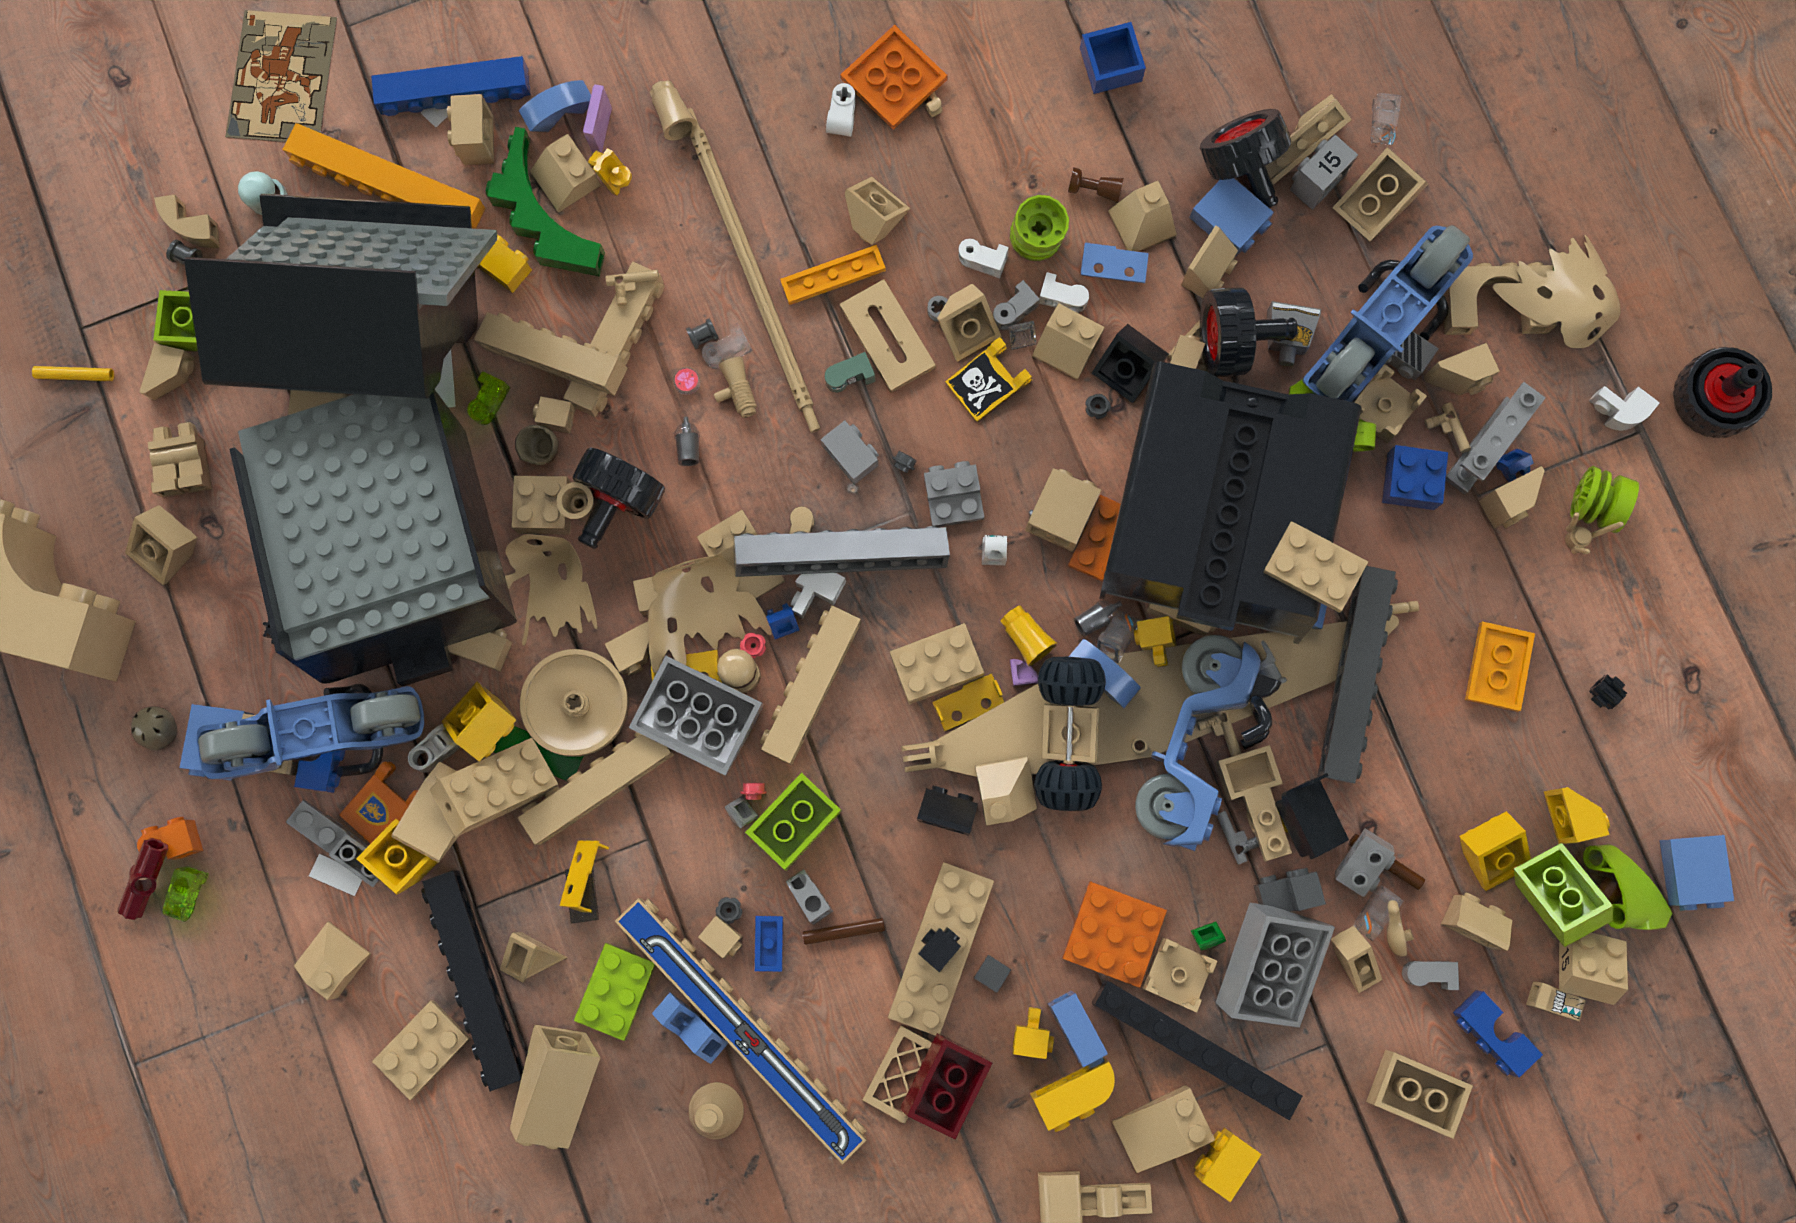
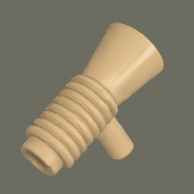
(738, 388)

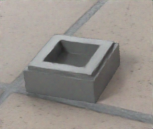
(992, 973)

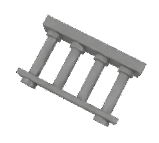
(1494, 438)

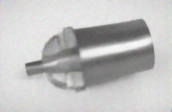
(687, 443)
(1096, 616)

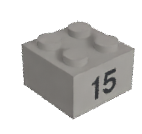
(1322, 171)

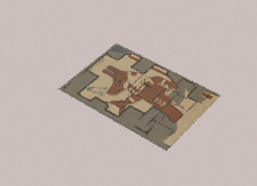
(280, 74)

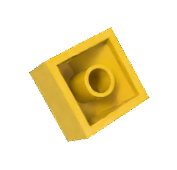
(1575, 817)
(1495, 849)
(395, 862)

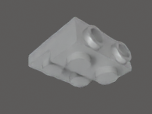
(953, 494)

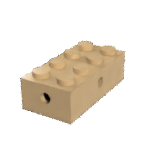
(493, 787)

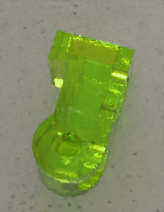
(488, 400)
(183, 892)

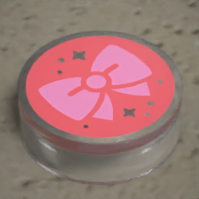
(686, 381)

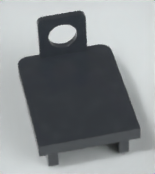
(1311, 818)

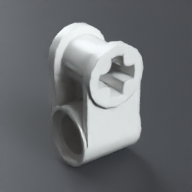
(841, 113)
(435, 749)

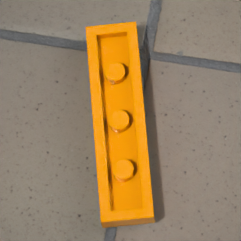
(833, 274)

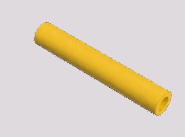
(73, 373)

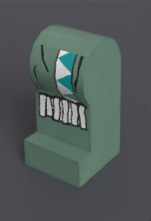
(849, 372)

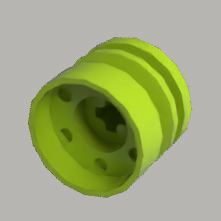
(1048, 218)
(1604, 499)

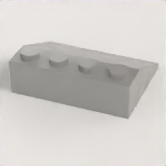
(696, 715)
(1274, 966)

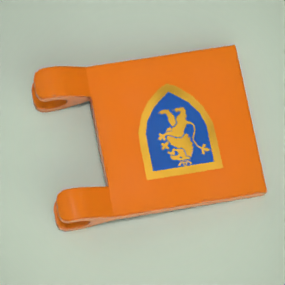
(376, 805)

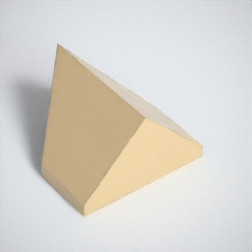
(527, 957)

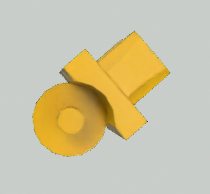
(610, 170)

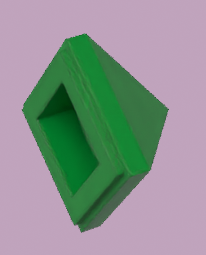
(1208, 936)

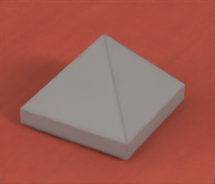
(741, 812)

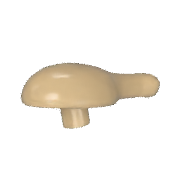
(1395, 934)

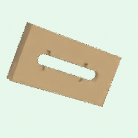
(892, 372)

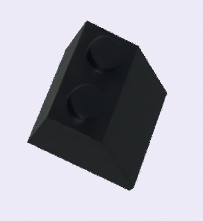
(1129, 363)
(947, 811)

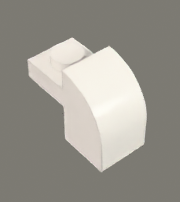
(1624, 413)
(823, 585)

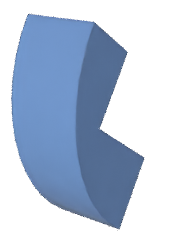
(550, 105)
(1119, 685)
(690, 1027)

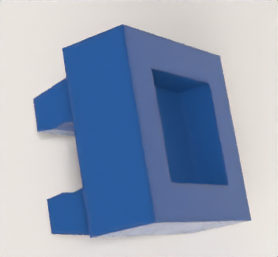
(1513, 462)
(782, 622)

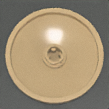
(574, 703)

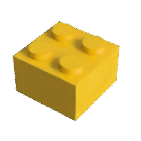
(1226, 1164)

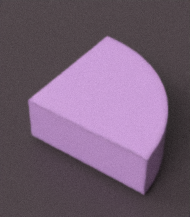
(1022, 673)

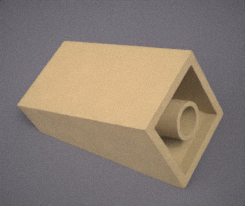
(553, 1087)

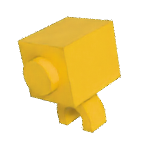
(1156, 635)
(1031, 1039)

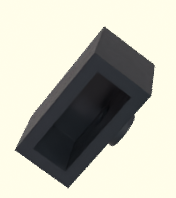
(939, 947)

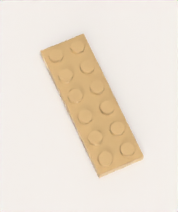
(923, 991)

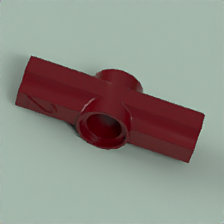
(146, 866)

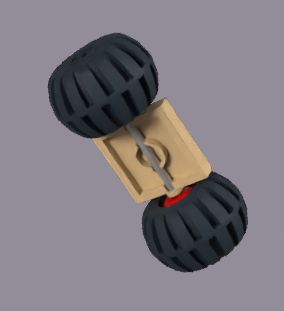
(1070, 733)

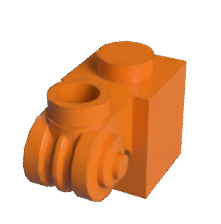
(179, 835)

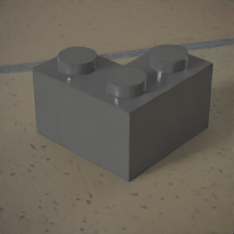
(1293, 893)

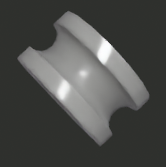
(937, 300)

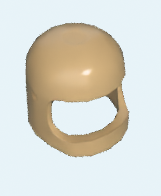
(737, 669)

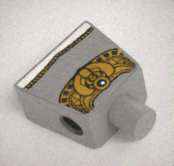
(1306, 320)

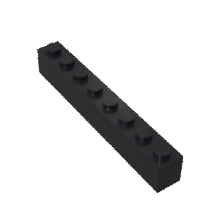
(473, 979)
(1197, 1049)

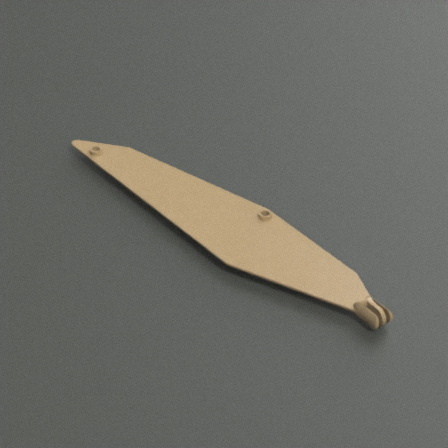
(1151, 715)

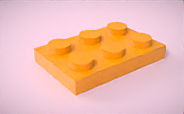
(1500, 666)

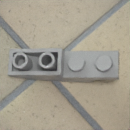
(331, 837)

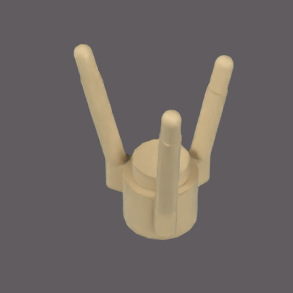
(1580, 537)

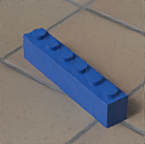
(435, 86)

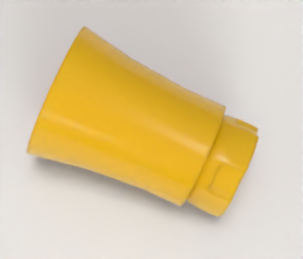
(1027, 635)

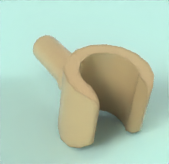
(934, 106)

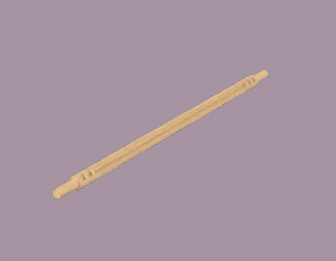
(753, 274)

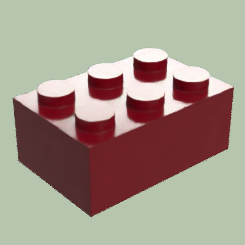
(946, 1086)

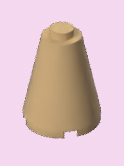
(716, 1110)

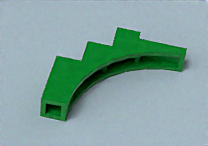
(528, 219)

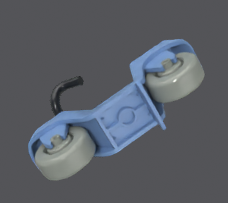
(1392, 312)
(1222, 679)
(309, 727)

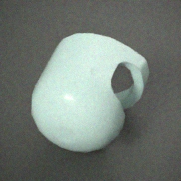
(253, 185)

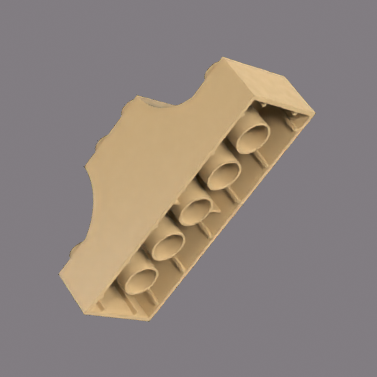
(48, 618)

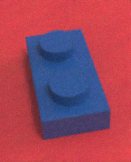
(769, 943)

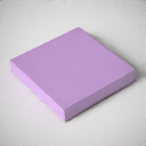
(597, 118)

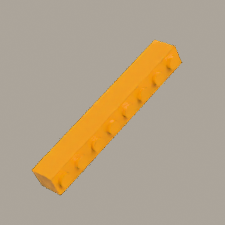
(372, 173)

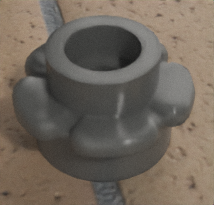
(1100, 400)
(904, 462)
(732, 903)

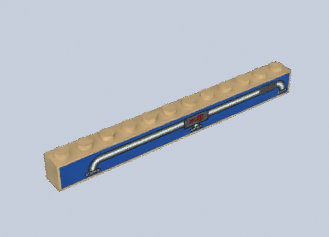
(741, 1030)

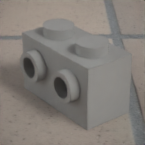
(1365, 863)

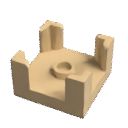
(1387, 404)
(1178, 974)

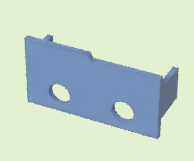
(1114, 263)

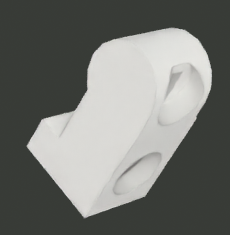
(983, 258)
(1072, 297)
(994, 550)

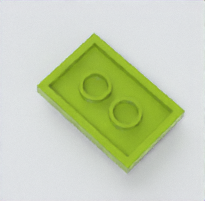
(615, 991)

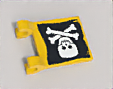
(986, 382)

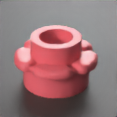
(751, 638)
(753, 790)

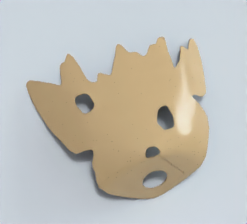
(1572, 295)
(549, 594)
(698, 610)

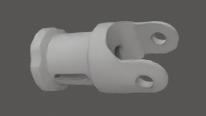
(1268, 666)

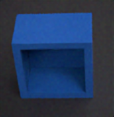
(1112, 57)
(1415, 477)

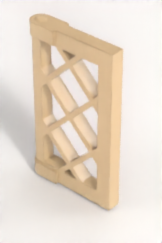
(880, 1075)

